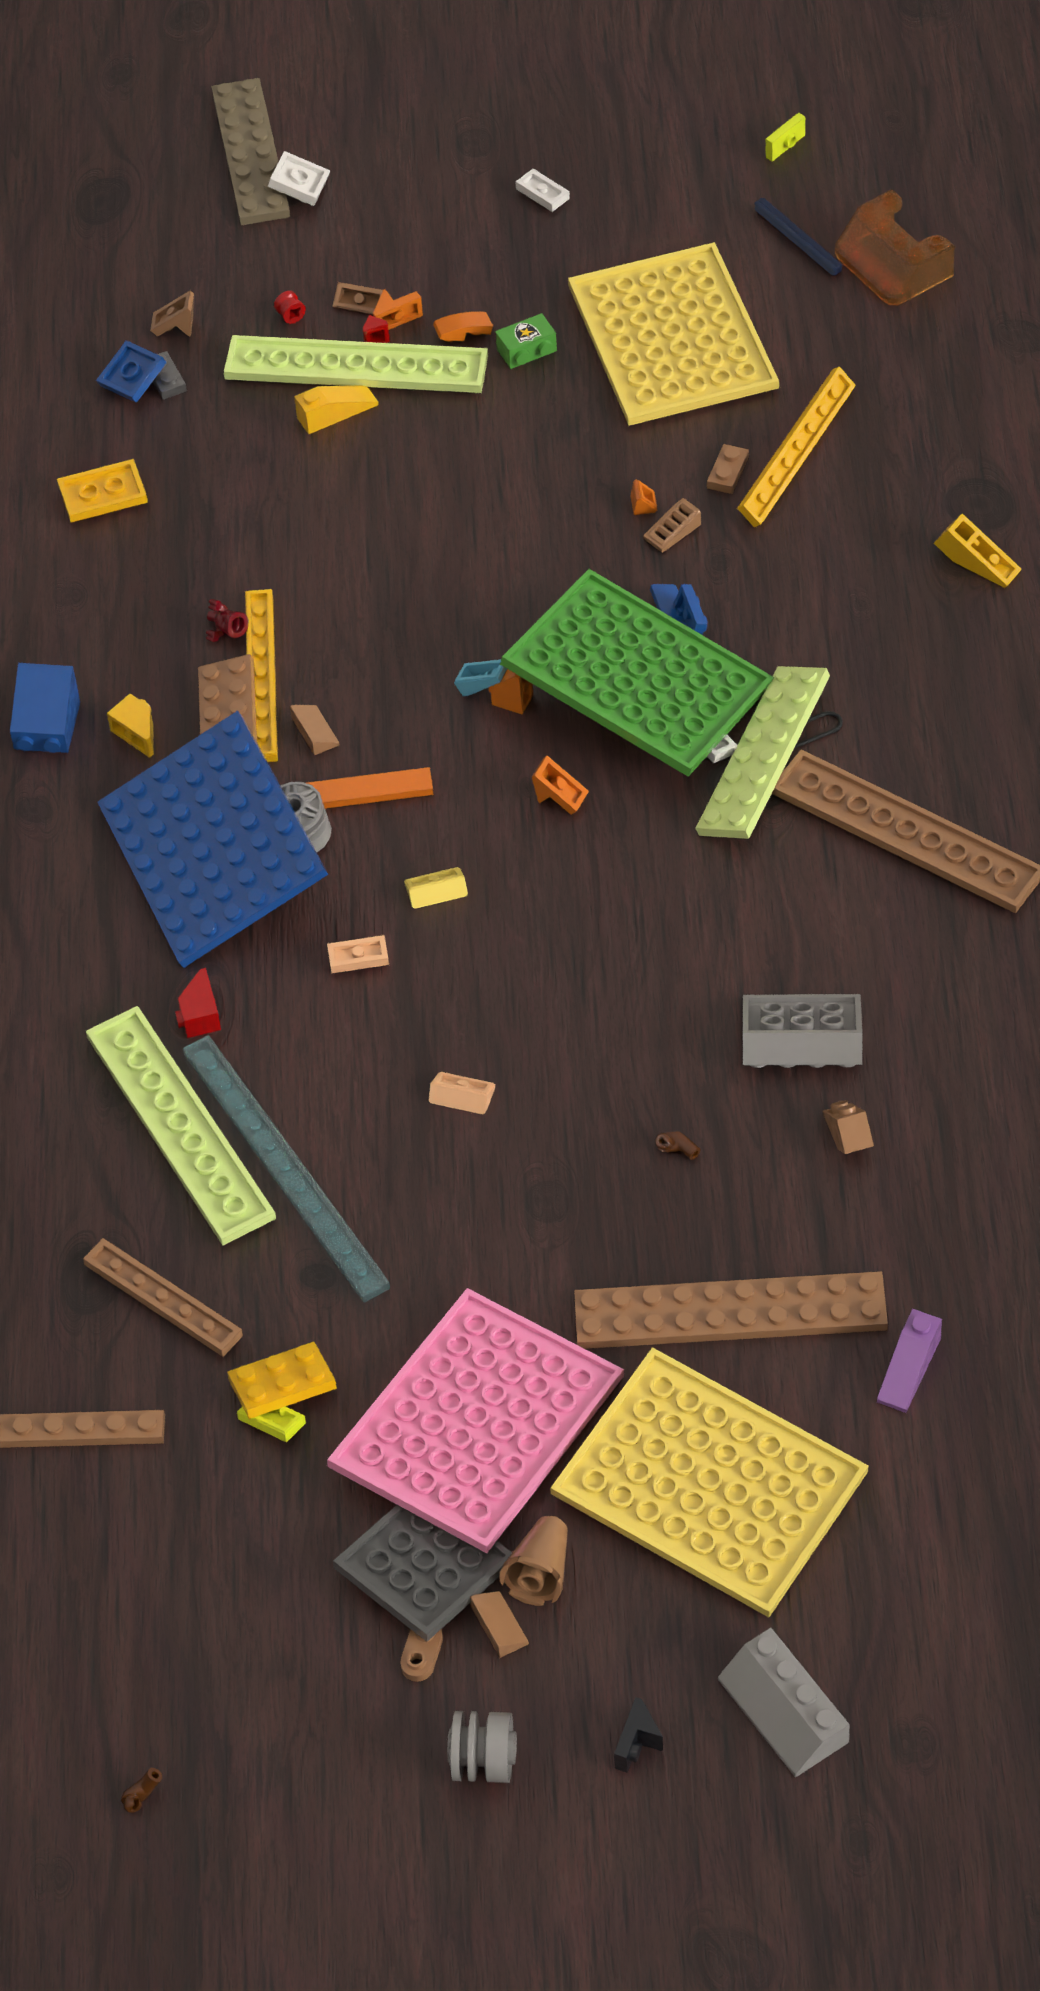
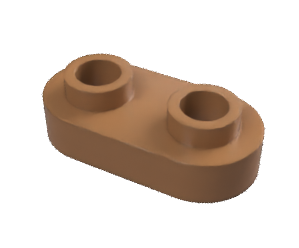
(420, 1649)

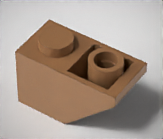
(848, 1126)

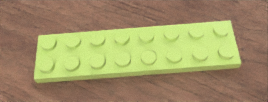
(762, 752)

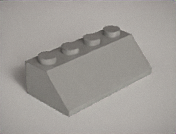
(784, 1703)

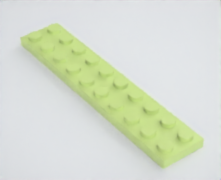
(356, 363)
(181, 1126)

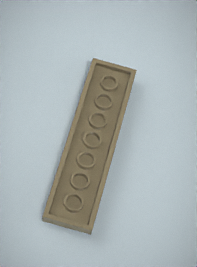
(249, 150)

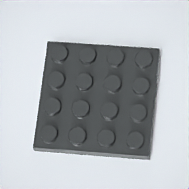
(419, 1570)

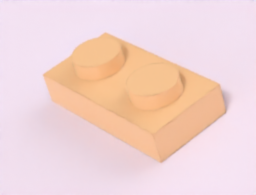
(358, 954)

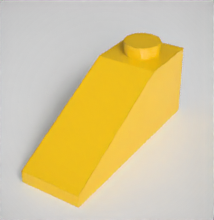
(331, 404)
(976, 552)

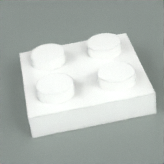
(298, 178)

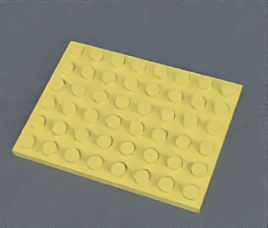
(672, 333)
(710, 1481)

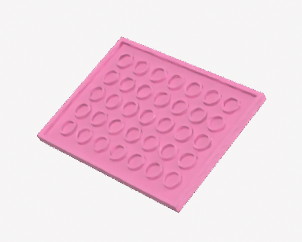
(476, 1419)

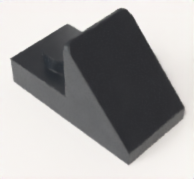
(638, 1732)

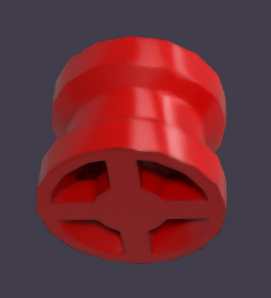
(289, 307)

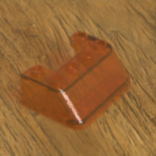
(888, 256)

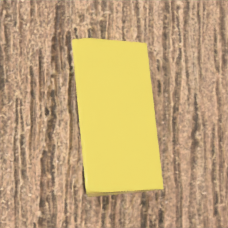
(436, 887)

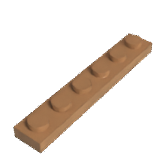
(163, 1297)
(82, 1428)

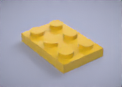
(102, 490)
(281, 1380)

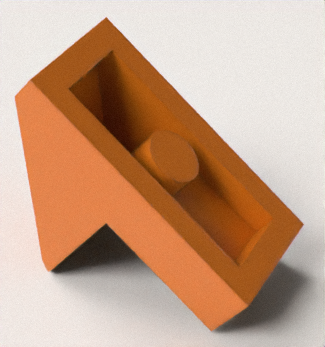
(399, 310)
(556, 783)

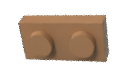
(727, 469)

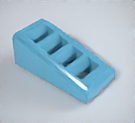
(479, 676)

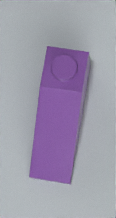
(910, 1360)

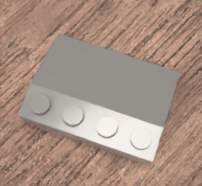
(802, 1030)

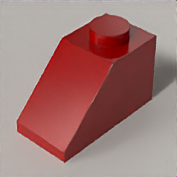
(198, 1007)

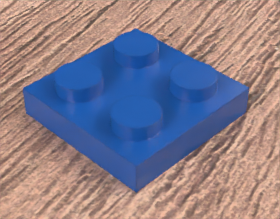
(131, 371)

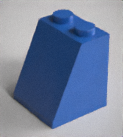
(44, 708)

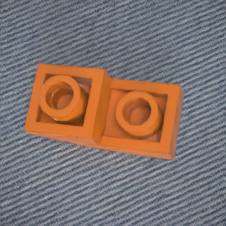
(457, 325)

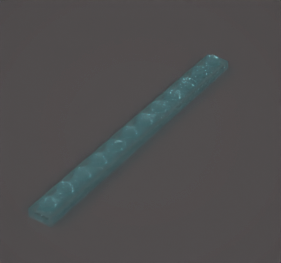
(287, 1169)

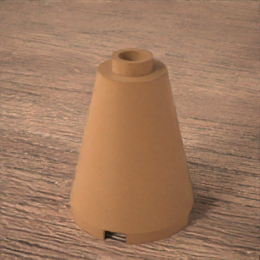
(538, 1563)

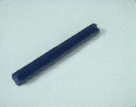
(798, 236)

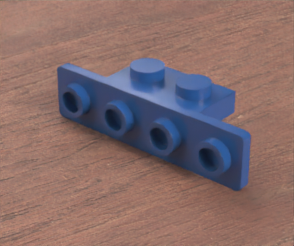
(680, 605)

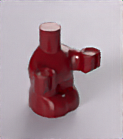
(226, 621)

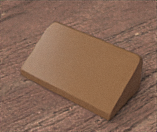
(356, 298)
(313, 728)
(498, 1622)

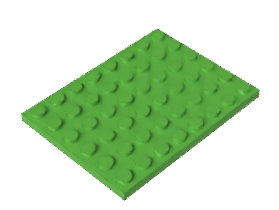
(637, 671)

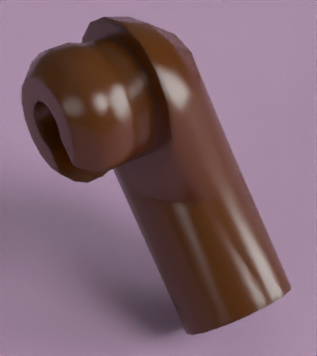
(140, 1790)

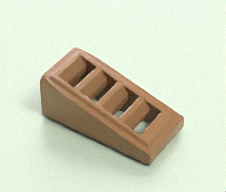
(683, 512)

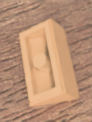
(461, 1092)

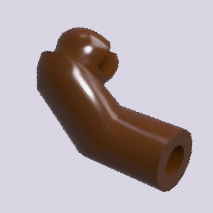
(677, 1142)

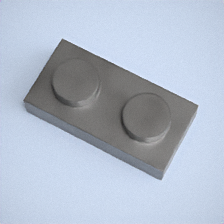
(169, 380)

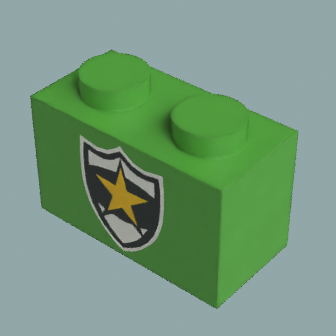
(526, 341)

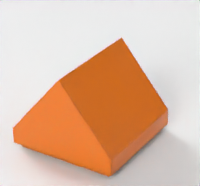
(642, 498)

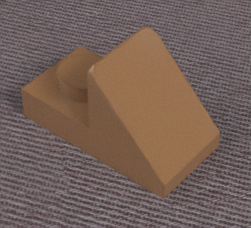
(175, 313)

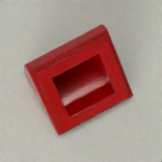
(376, 330)

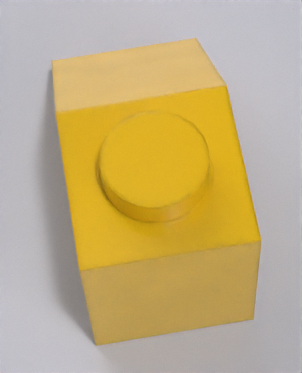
(133, 723)

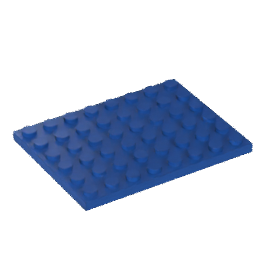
(211, 839)

